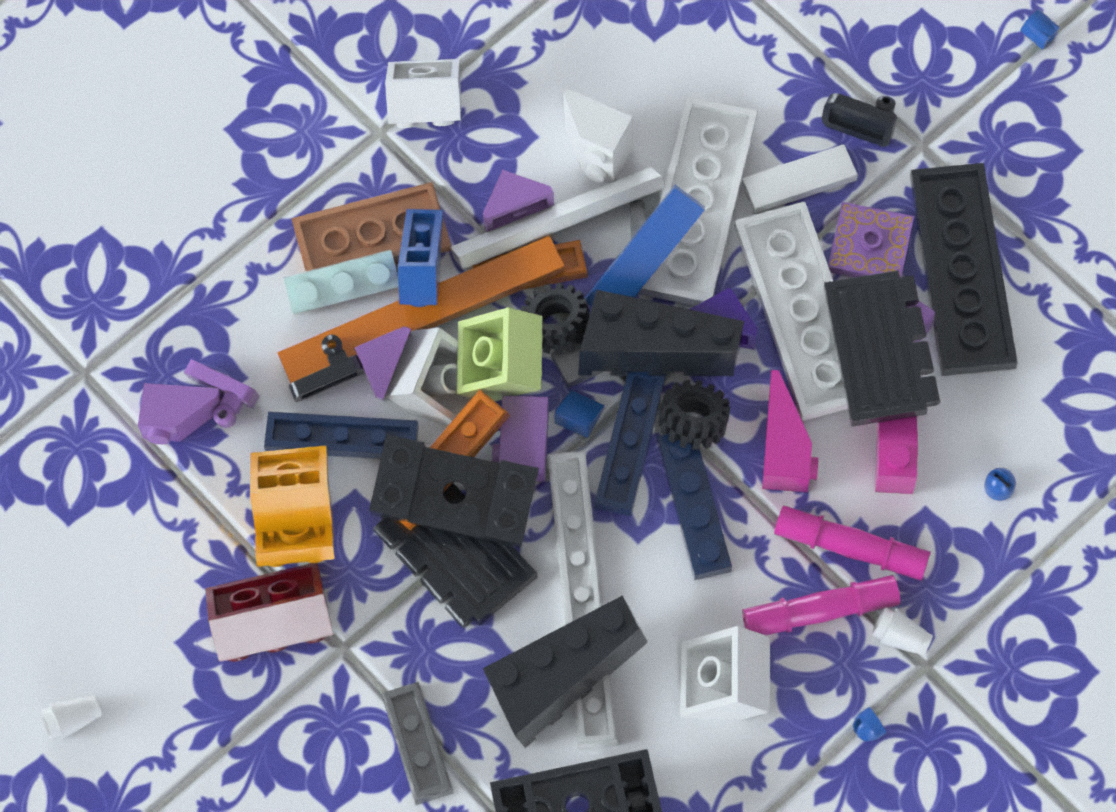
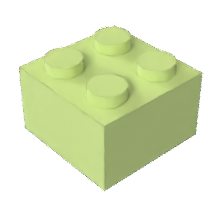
(500, 354)

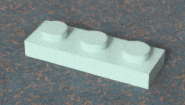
(341, 281)

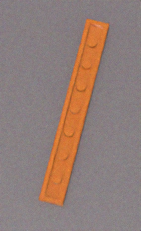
(455, 298)

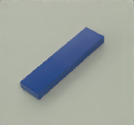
(650, 245)

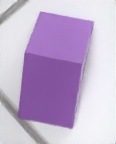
(515, 199)
(381, 357)

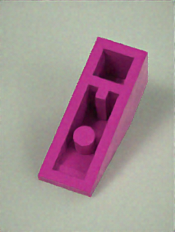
(787, 445)
(896, 456)

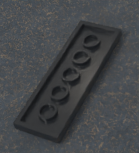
(963, 269)

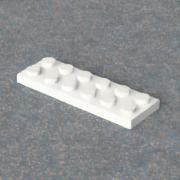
(710, 168)
(790, 281)

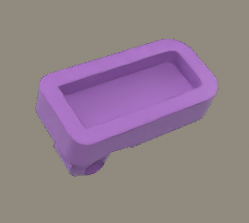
(234, 392)

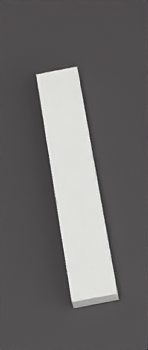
(557, 217)

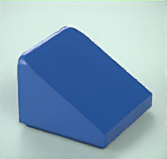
(578, 413)

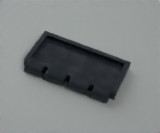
(877, 349)
(470, 569)

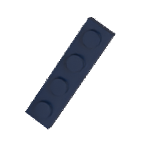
(340, 434)
(629, 443)
(695, 509)

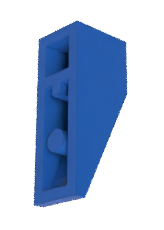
(420, 257)

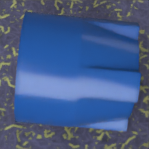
(1040, 29)

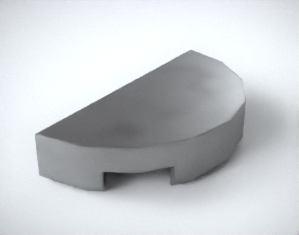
(637, 216)

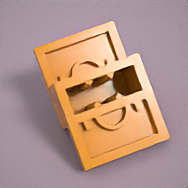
(291, 506)

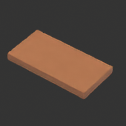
(362, 227)

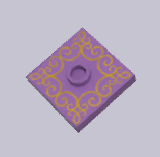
(869, 241)

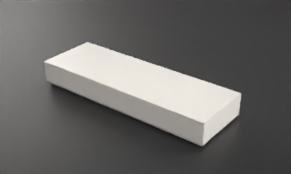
(799, 179)

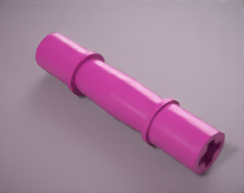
(852, 542)
(822, 606)

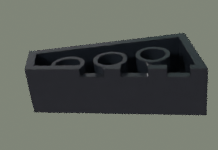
(657, 339)
(562, 667)

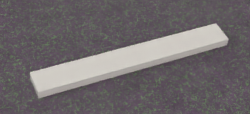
(580, 583)

